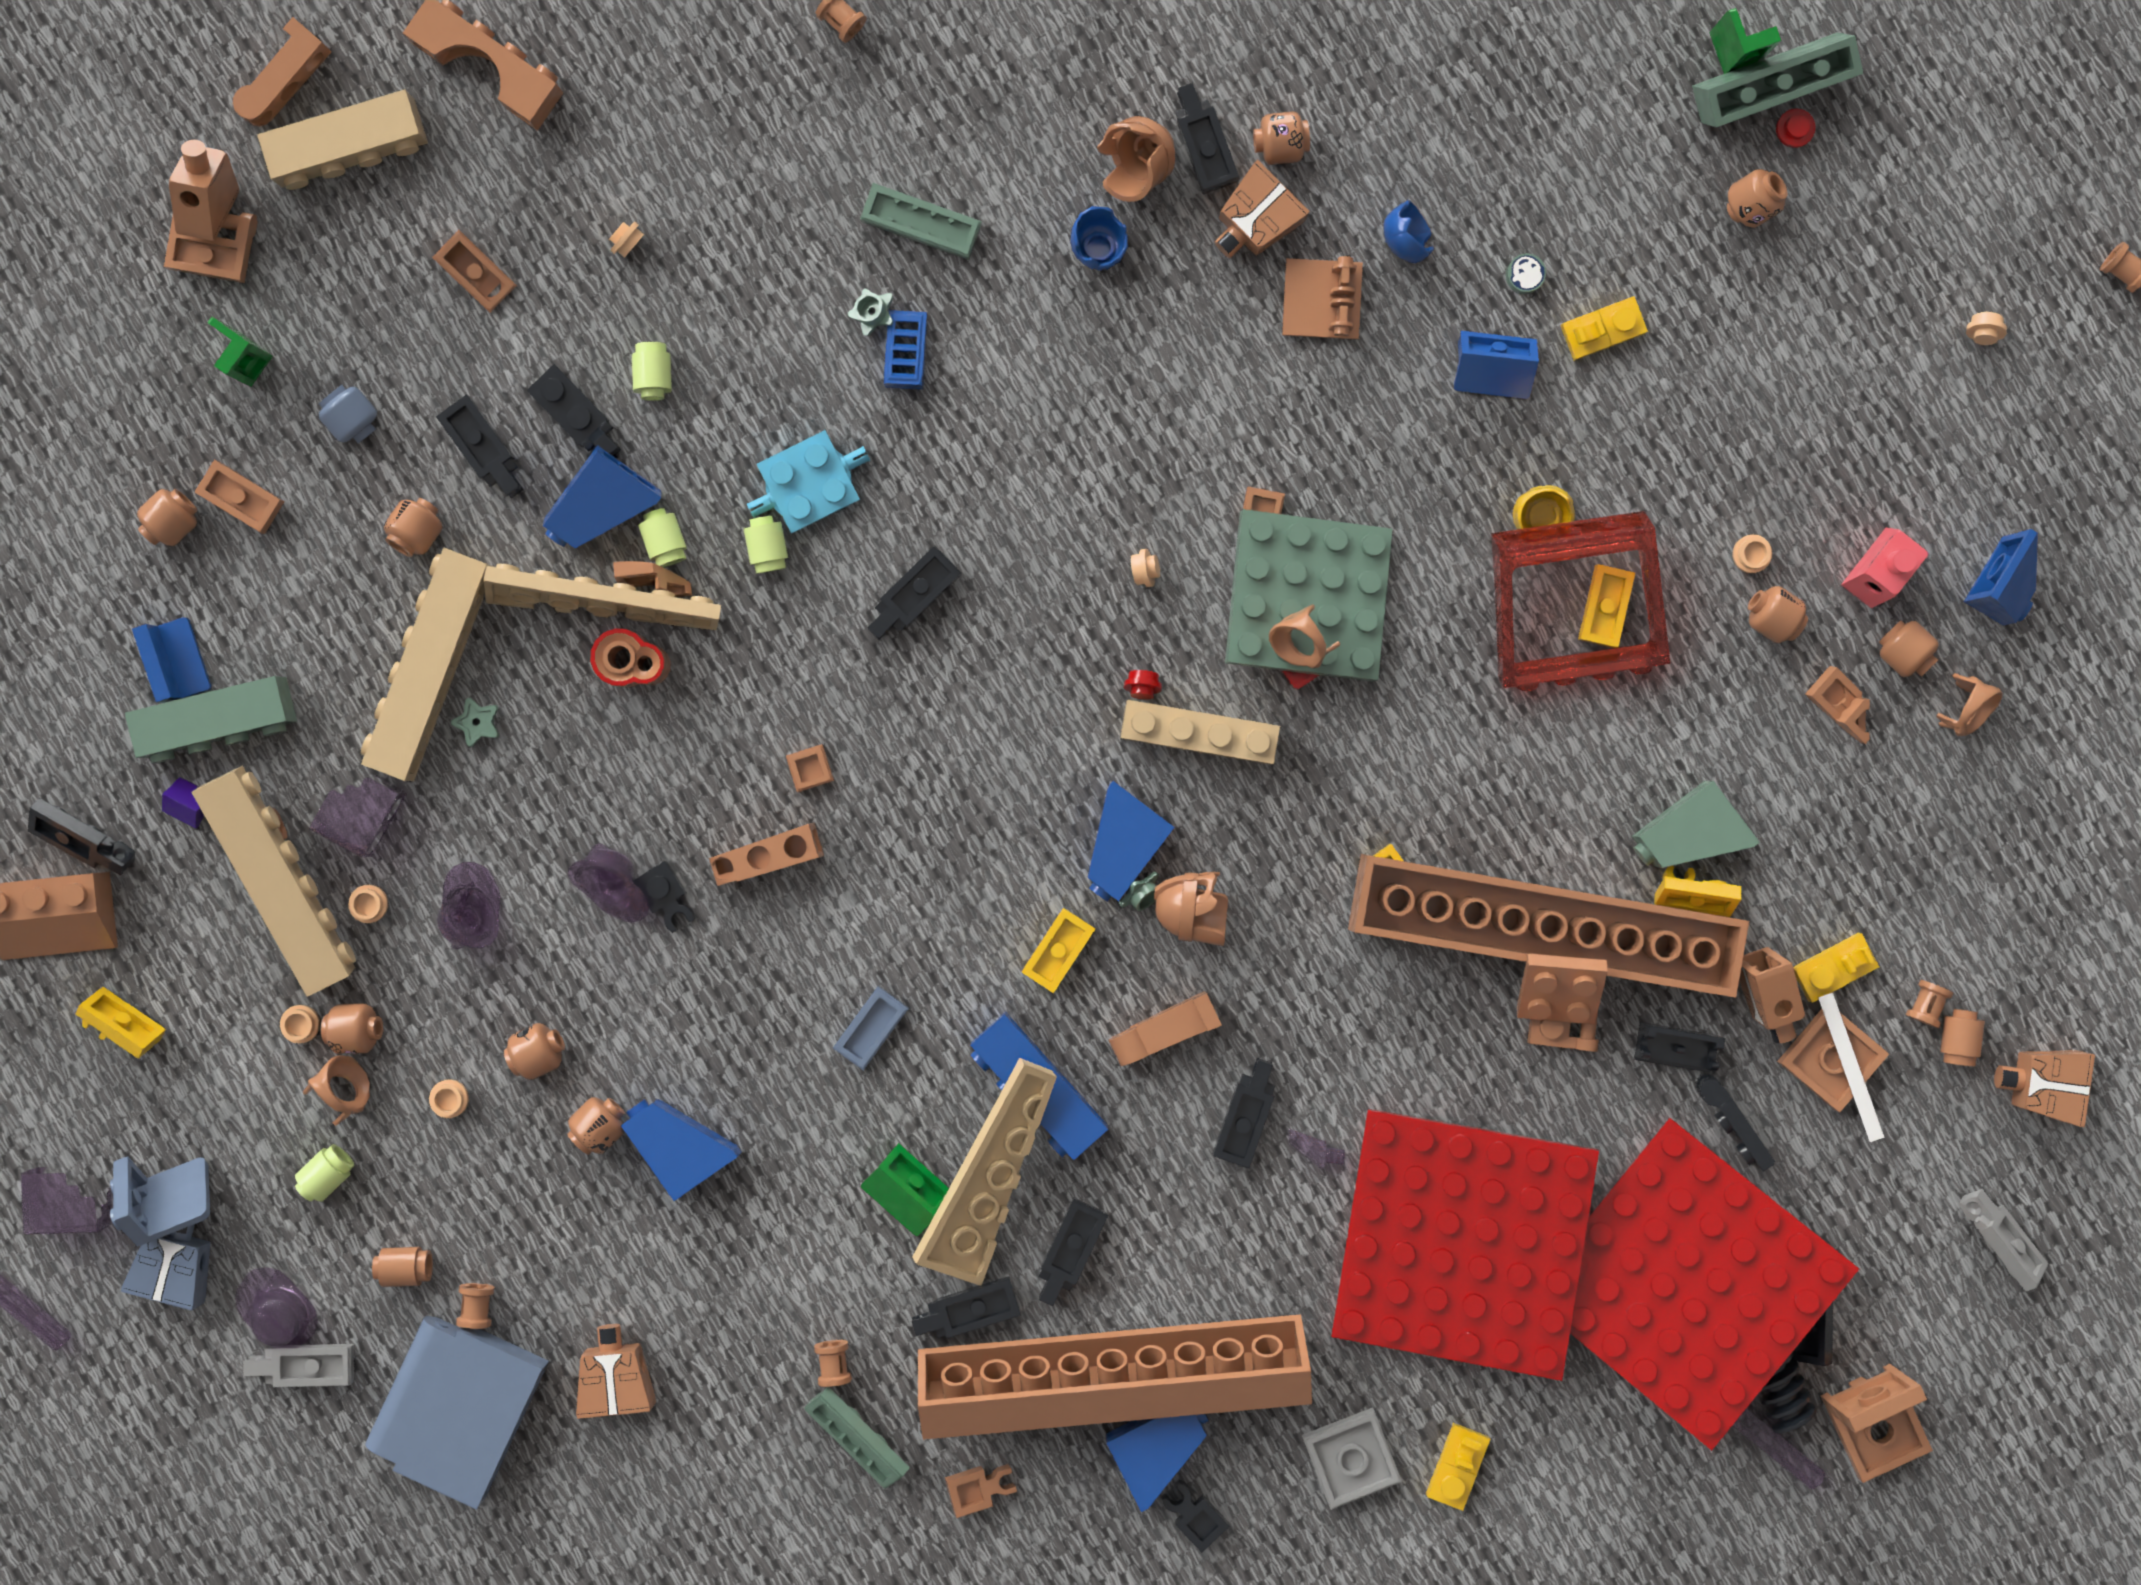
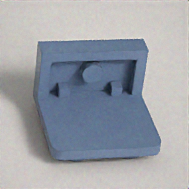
(160, 1203)

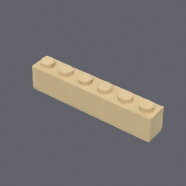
(426, 666)
(275, 880)

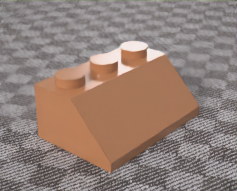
(56, 916)

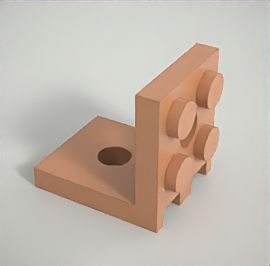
(1878, 1399)

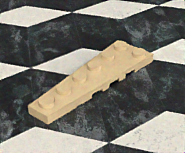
(513, 588)
(968, 1219)

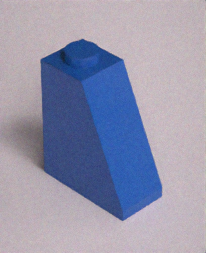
(598, 500)
(1124, 842)
(677, 1146)
(1154, 1451)

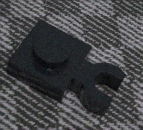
(662, 892)
(1198, 1519)

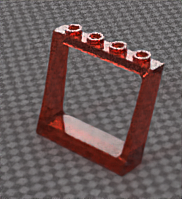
(1569, 542)

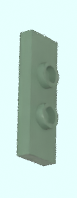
(921, 221)
(856, 1437)

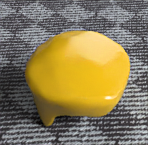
(1543, 507)

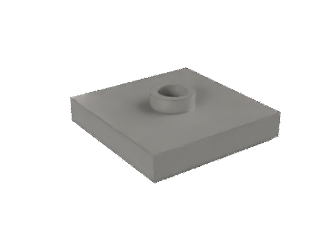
(1351, 1458)

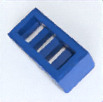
(905, 380)

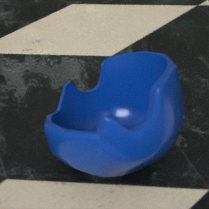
(1407, 233)
(1098, 238)

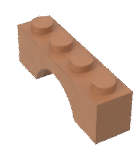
(446, 36)

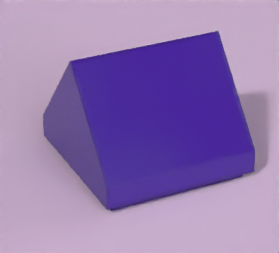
(181, 804)

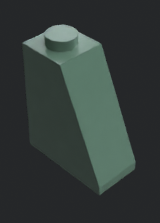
(1694, 829)

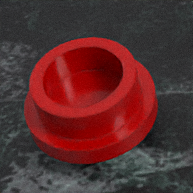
(1795, 128)
(1143, 684)

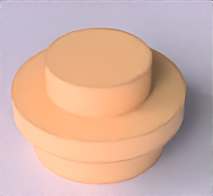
(625, 238)
(1986, 328)
(1752, 553)
(1145, 568)
(368, 903)
(300, 1024)
(449, 1098)

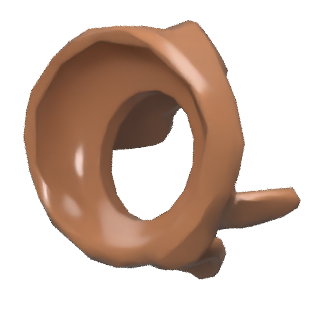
(1282, 643)
(1978, 708)
(349, 1069)

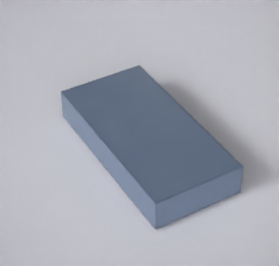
(870, 1028)

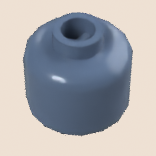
(347, 414)

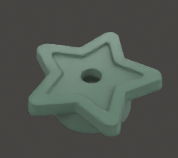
(862, 309)
(484, 729)
(1141, 893)

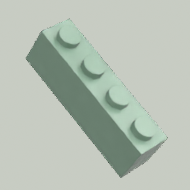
(1778, 79)
(211, 717)

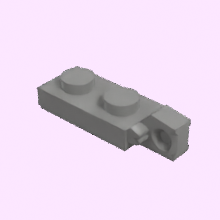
(2005, 1238)
(304, 1365)

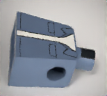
(171, 1270)

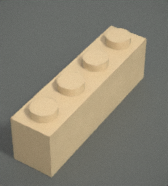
(342, 140)
(1200, 732)

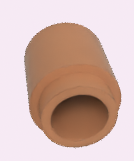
(1962, 1038)
(402, 1266)

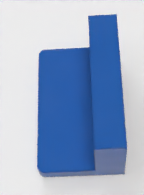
(1496, 364)
(172, 660)

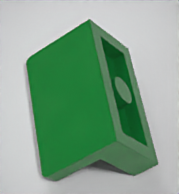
(1737, 49)
(242, 357)
(906, 1189)

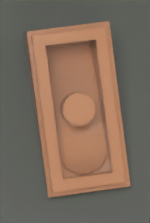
(473, 270)

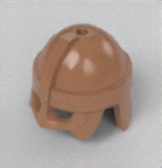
(1136, 170)
(1192, 911)

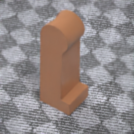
(281, 77)
(767, 855)
(1165, 1029)

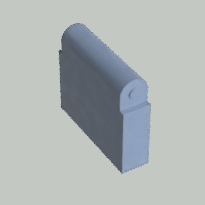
(455, 1408)

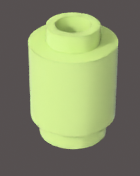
(651, 370)
(662, 538)
(766, 544)
(323, 1173)

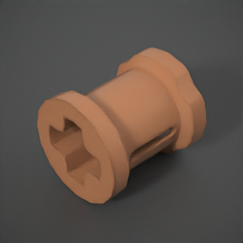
(841, 18)
(2124, 266)
(1930, 1014)
(475, 1305)
(832, 1363)

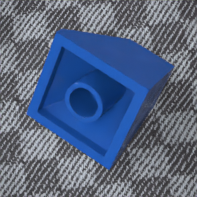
(2007, 579)

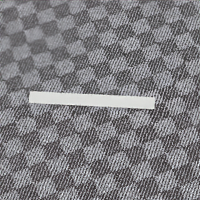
(1851, 1067)

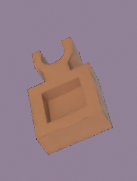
(972, 1490)

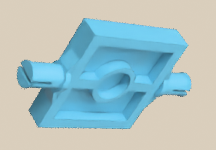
(808, 481)

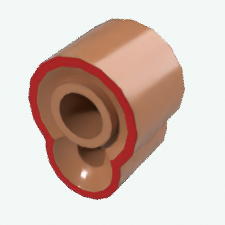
(614, 640)

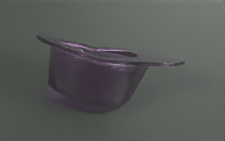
(608, 882)
(469, 906)
(275, 1308)

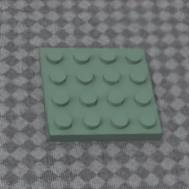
(1305, 561)

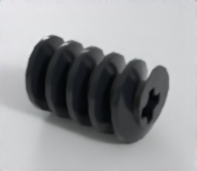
(1788, 1397)

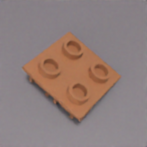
(1322, 298)

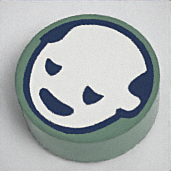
(1525, 273)

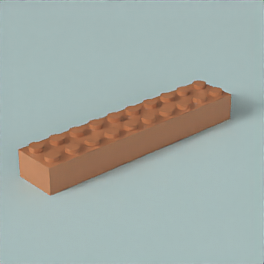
(1527, 918)
(1113, 1377)

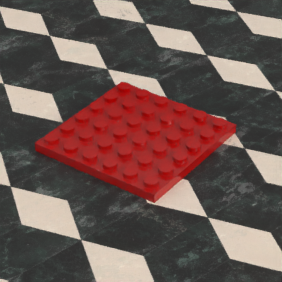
(1465, 1244)
(1699, 1283)

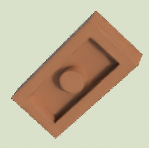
(239, 496)

